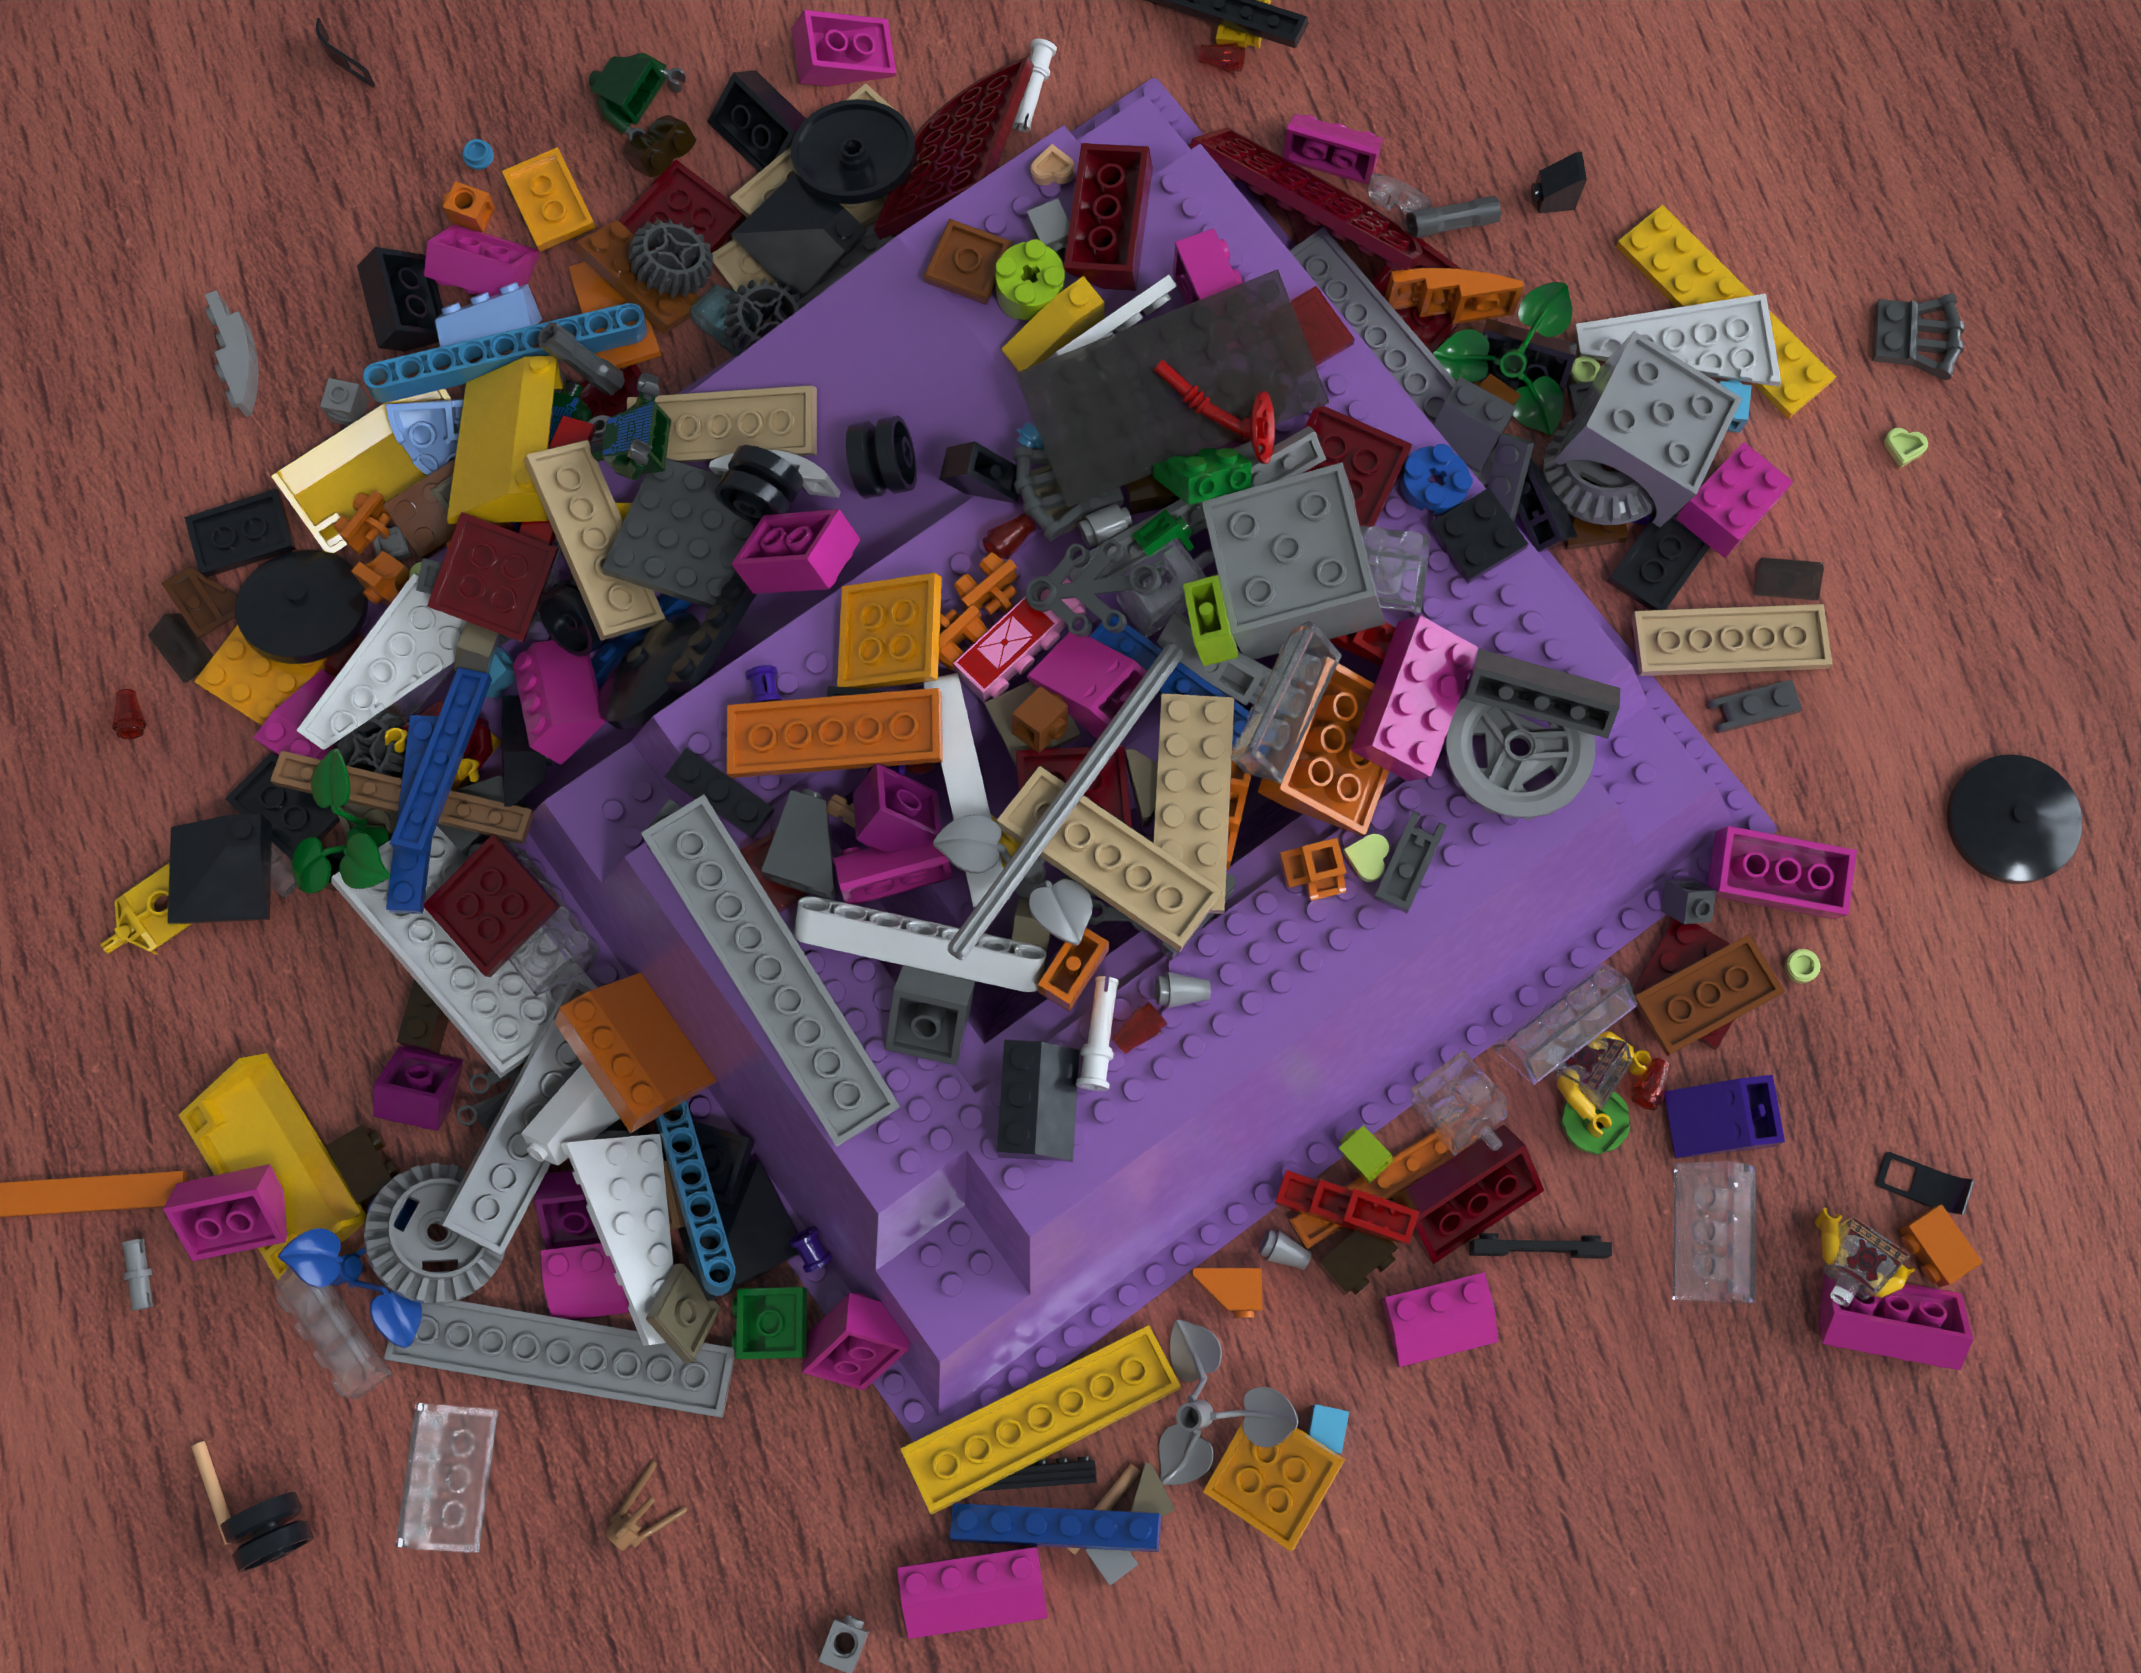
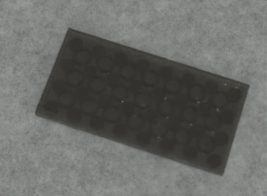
(1114, 417)

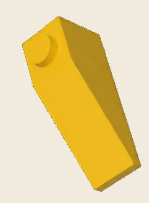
(1056, 325)

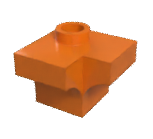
(381, 578)
(1316, 866)

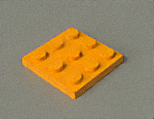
(890, 632)
(251, 680)
(1275, 1485)

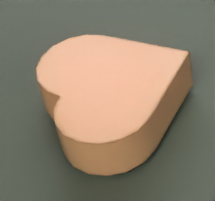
(1052, 166)

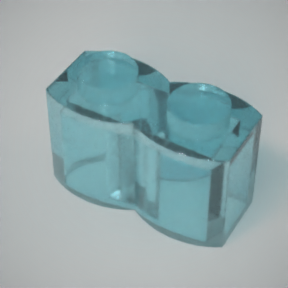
(709, 317)

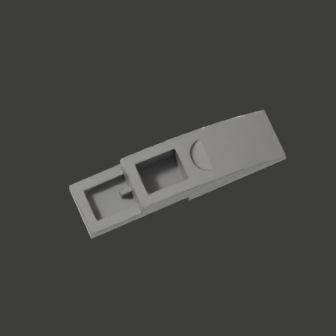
(238, 354)
(1237, 677)

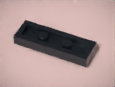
(725, 795)

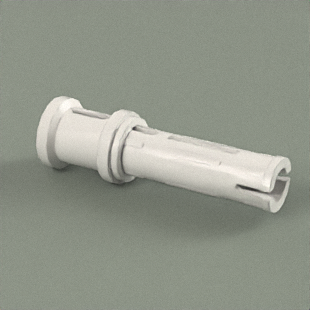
(1040, 56)
(1097, 1052)

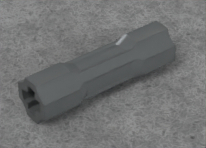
(1457, 216)
(565, 347)

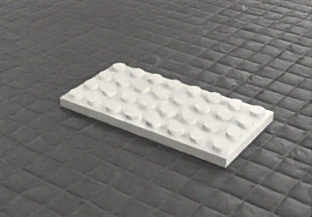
(492, 1013)

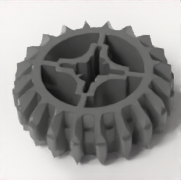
(674, 251)
(747, 304)
(367, 749)

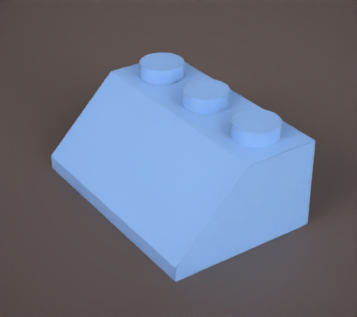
(488, 315)

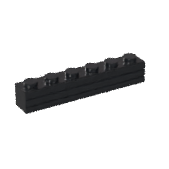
(1047, 1474)

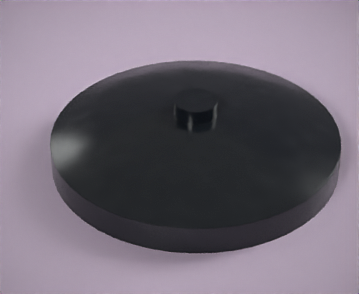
(853, 151)
(301, 607)
(637, 680)
(2014, 819)

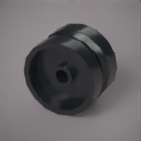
(881, 457)
(758, 484)
(568, 619)
(267, 1531)

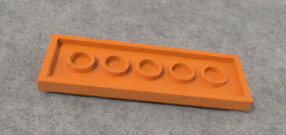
(834, 733)

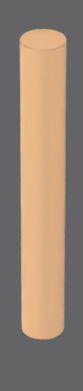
(211, 1484)
(1115, 1492)

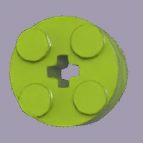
(1028, 279)

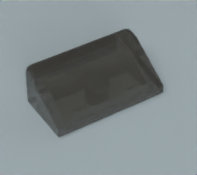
(1788, 578)
(180, 646)

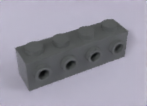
(1543, 693)

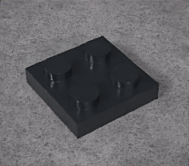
(1478, 535)

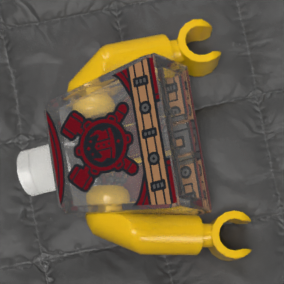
(1594, 1073)
(1860, 1259)

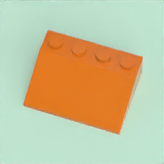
(1324, 774)
(633, 1050)

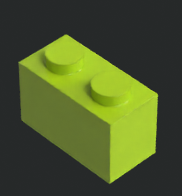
(1209, 621)

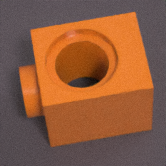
(474, 217)

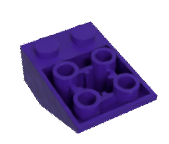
(1724, 1117)

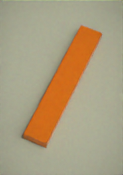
(1404, 1171)
(88, 1194)

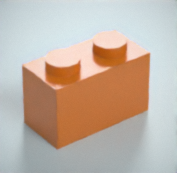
(1073, 969)
(1939, 1246)

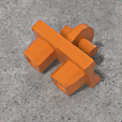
(366, 523)
(994, 590)
(954, 630)

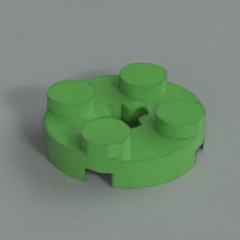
(1577, 1128)

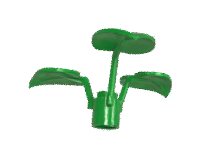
(1466, 351)
(362, 861)

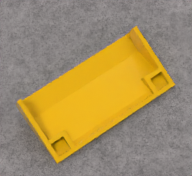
(501, 423)
(349, 463)
(255, 1121)

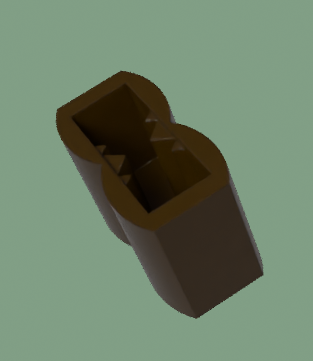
(662, 143)

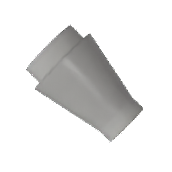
(1179, 990)
(1283, 1250)

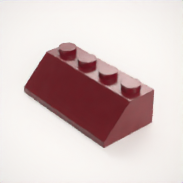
(1109, 215)
(1470, 1193)

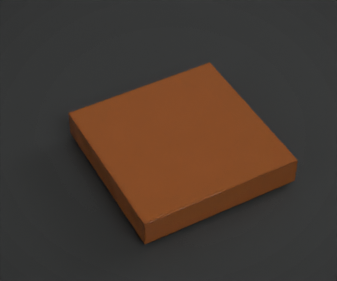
(966, 261)

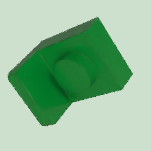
(1161, 531)

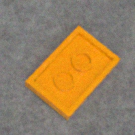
(548, 199)

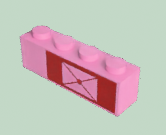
(1011, 647)

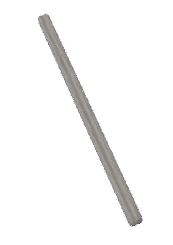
(1064, 802)

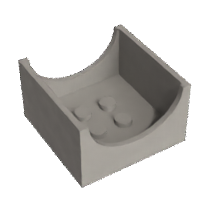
(1652, 423)
(1292, 558)

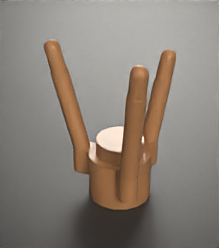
(626, 1527)

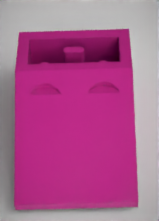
(1089, 679)

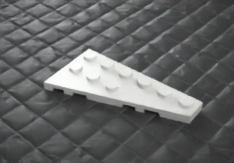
(1716, 338)
(394, 659)
(630, 1214)

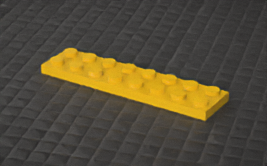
(1694, 276)
(1039, 1419)

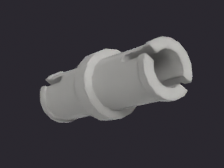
(137, 1274)

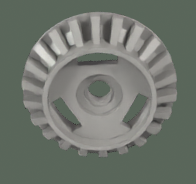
(1615, 503)
(1500, 785)
(399, 1254)

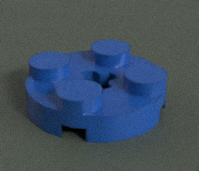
(1440, 462)

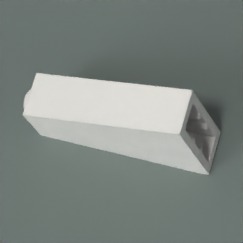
(573, 1114)

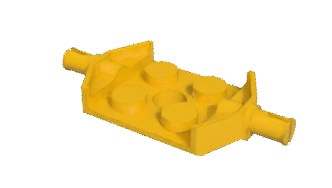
(137, 918)

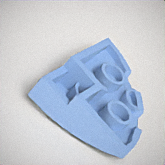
(427, 431)

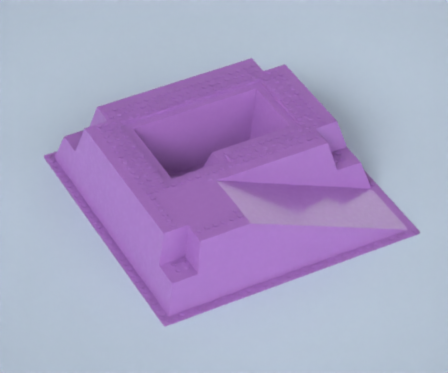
(1312, 1004)

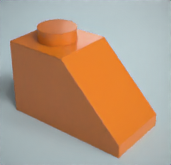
(1233, 1288)

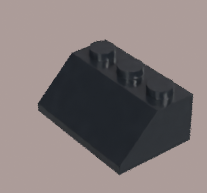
(755, 118)
(400, 299)
(1544, 355)
(521, 765)
(1038, 1101)

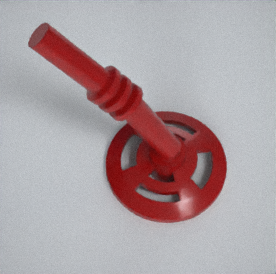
(1257, 427)

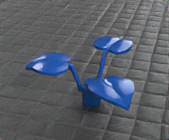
(316, 1262)

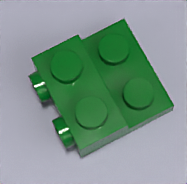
(1206, 475)
(770, 1323)

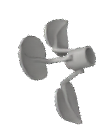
(1058, 908)
(1181, 1449)

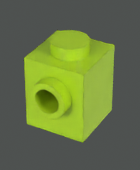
(1365, 1153)

